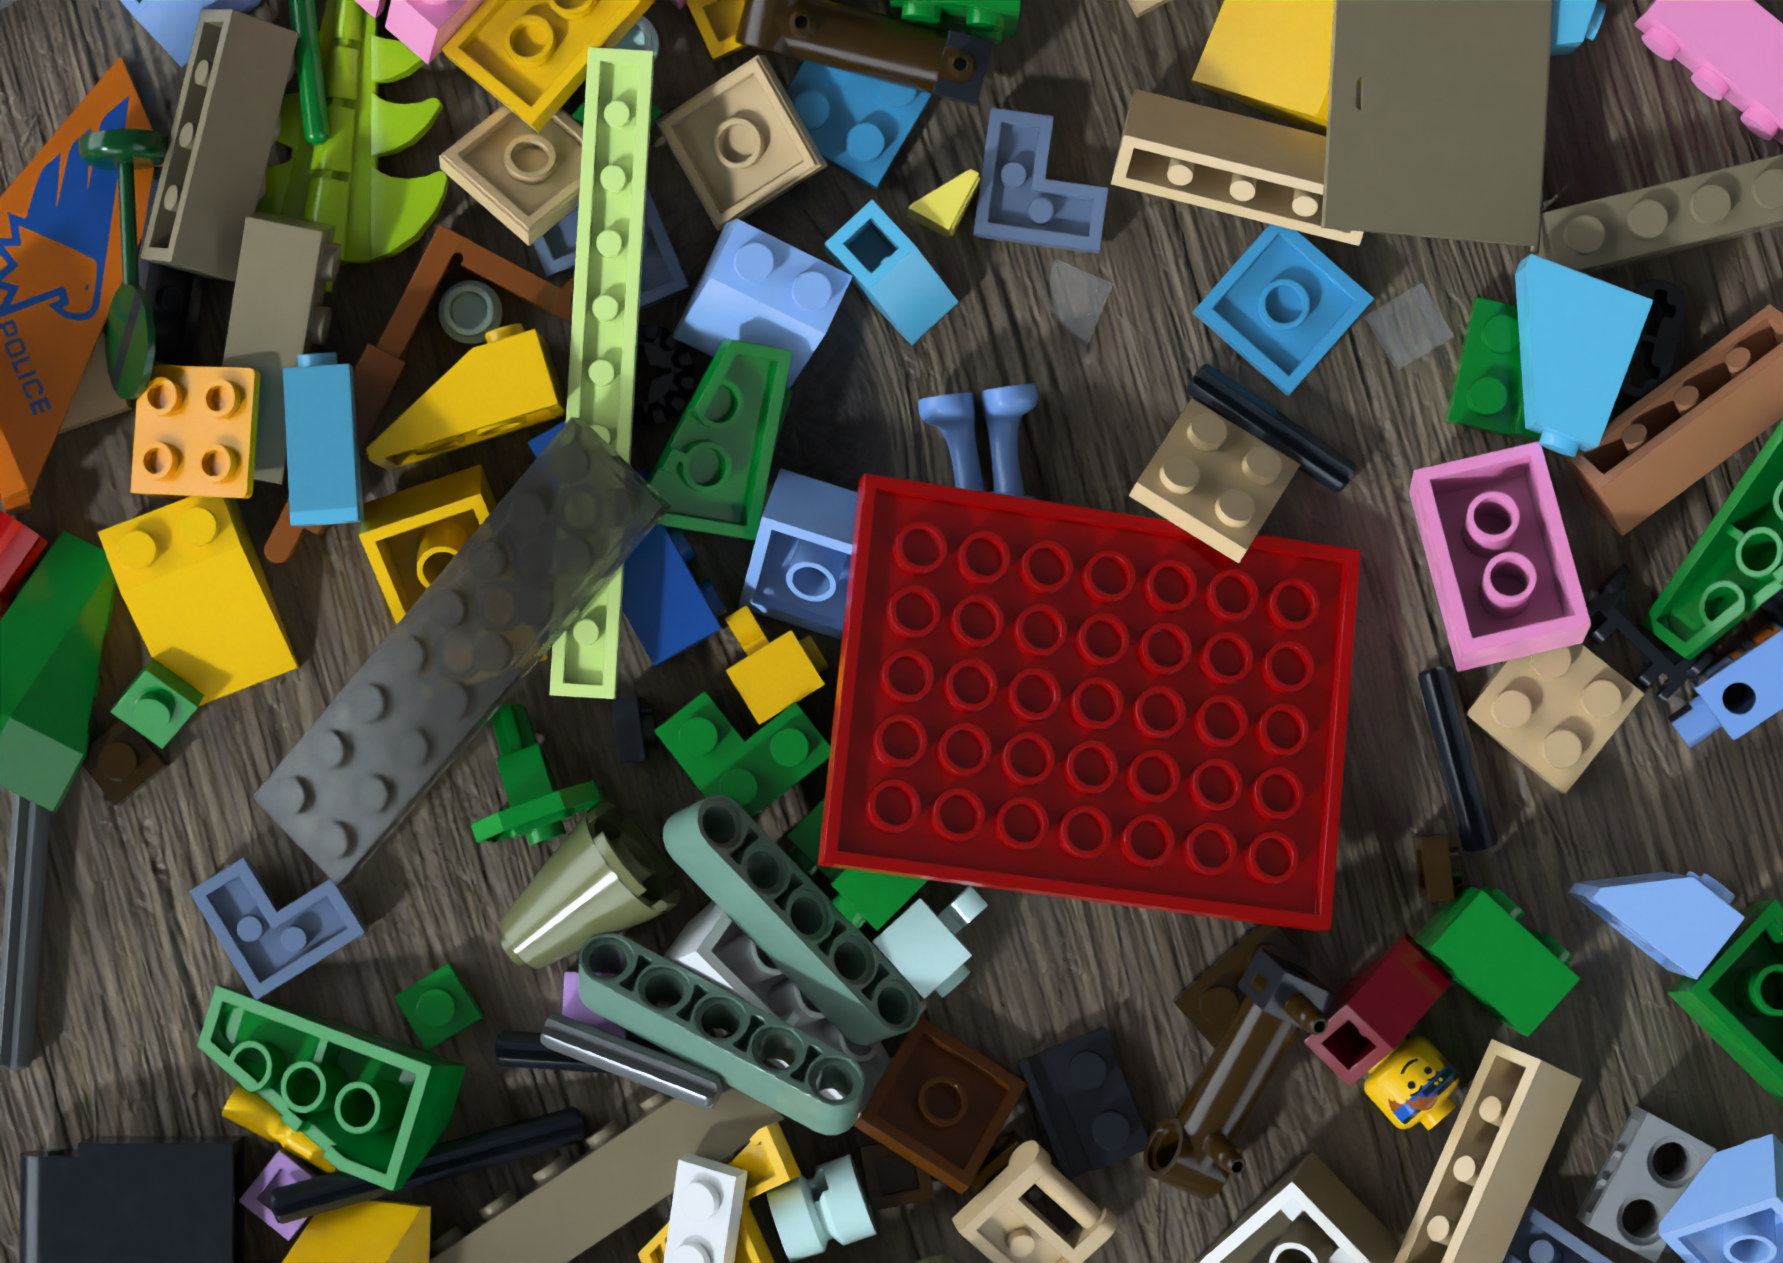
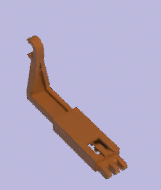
(383, 366)

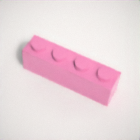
(1729, 49)

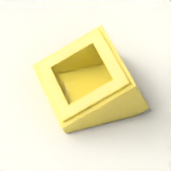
(947, 204)

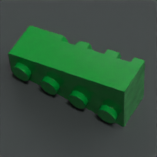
(1742, 995)

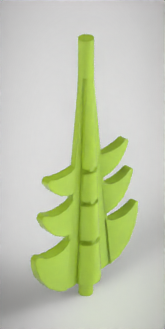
(341, 179)

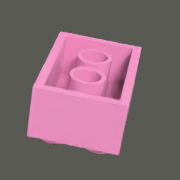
(1499, 556)

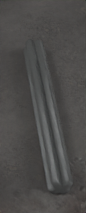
(22, 931)

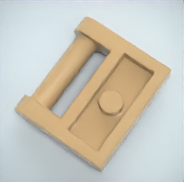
(1015, 1232)

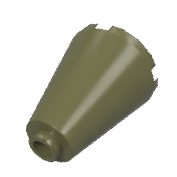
(594, 883)

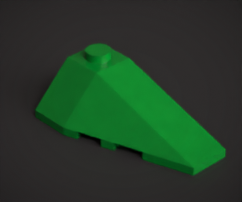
(1732, 563)
(51, 669)
(350, 1091)

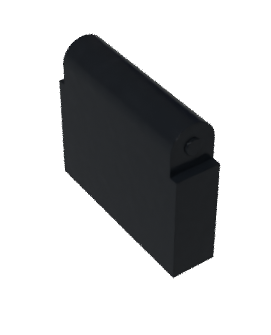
(134, 1201)

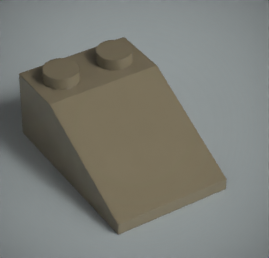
(1305, 1220)

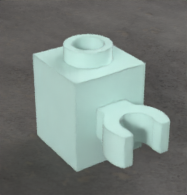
(926, 944)

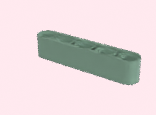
(791, 920)
(706, 1007)

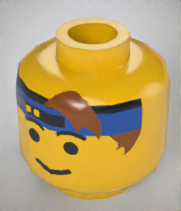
(1413, 1084)

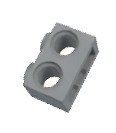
(1631, 1176)

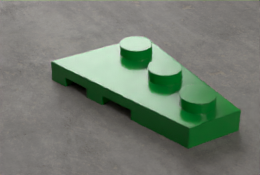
(725, 443)

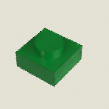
(157, 703)
(438, 1006)

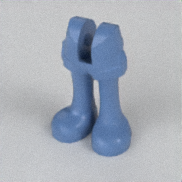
(1003, 413)

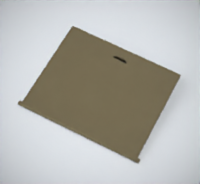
(1442, 120)

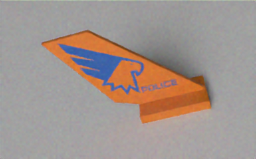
(59, 278)

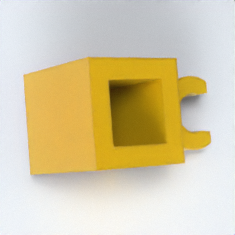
(774, 671)

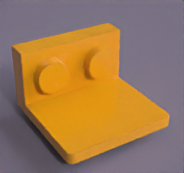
(196, 433)

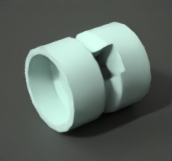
(821, 1209)

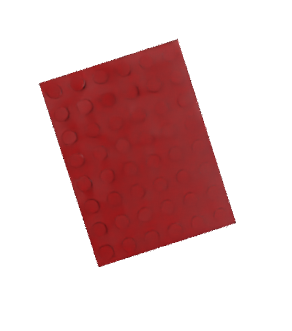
(1090, 706)

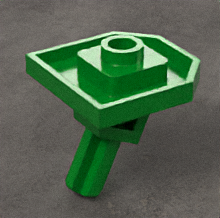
(530, 786)

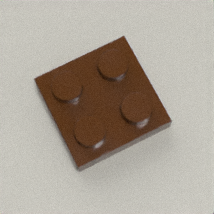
(940, 1104)

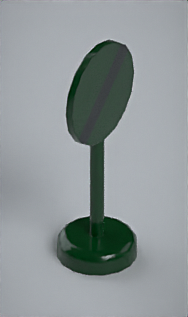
(130, 315)

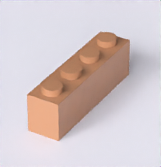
(1686, 425)

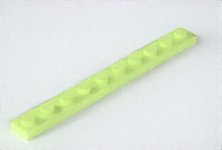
(606, 322)

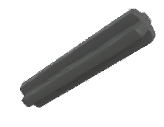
(631, 1061)

